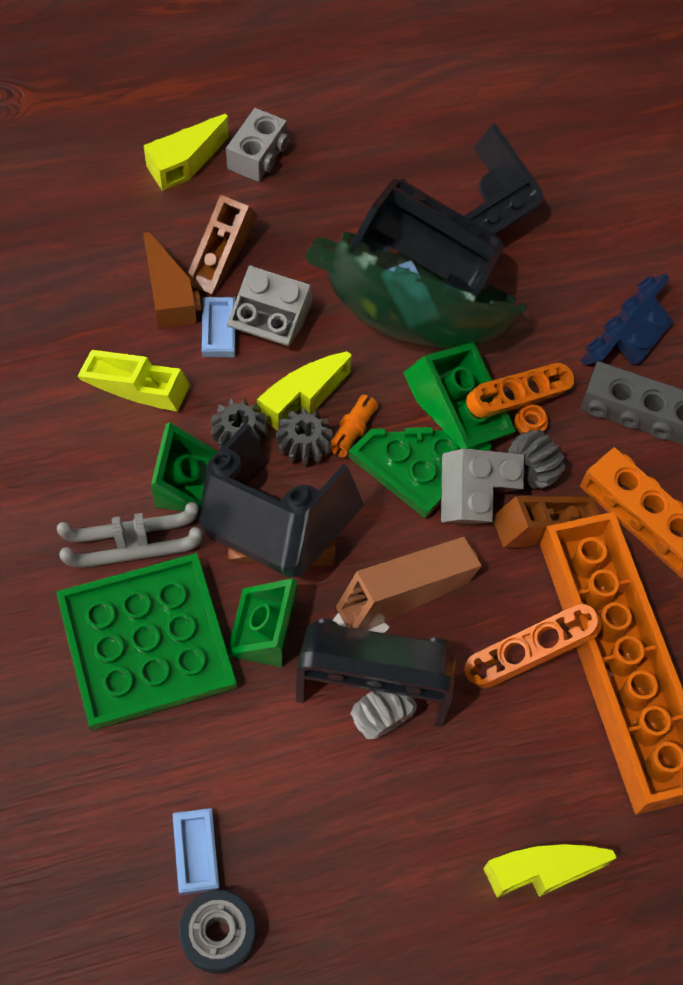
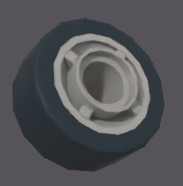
(200, 915)

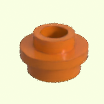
(530, 412)

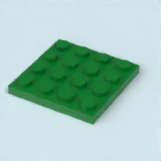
(145, 641)

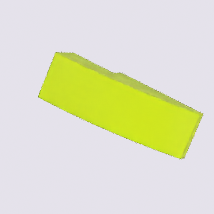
(135, 379)
(304, 387)
(545, 867)

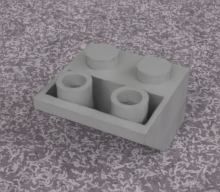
(271, 306)

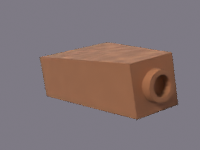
(406, 583)

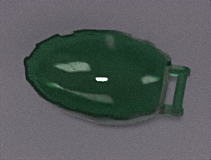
(408, 303)

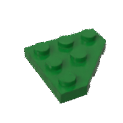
(408, 463)

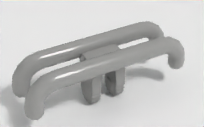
(130, 538)

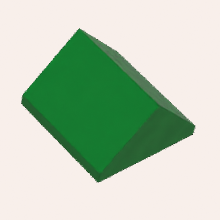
(180, 469)
(264, 622)

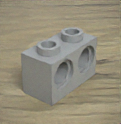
(257, 144)

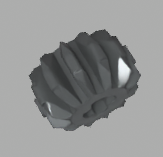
(232, 418)
(304, 436)
(541, 458)

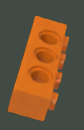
(629, 506)

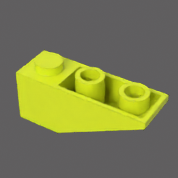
(182, 154)

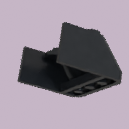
(508, 187)
(430, 236)
(275, 533)
(378, 663)

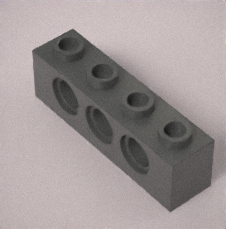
(637, 396)

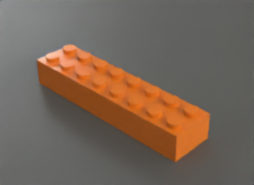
(626, 661)

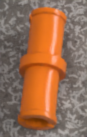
(353, 425)

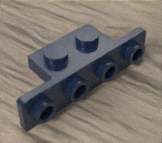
(635, 327)

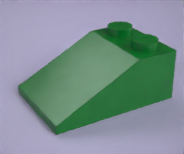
(441, 388)

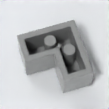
(471, 479)

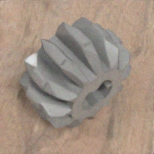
(381, 712)

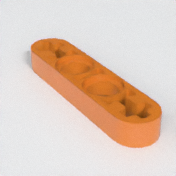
(519, 385)
(534, 652)

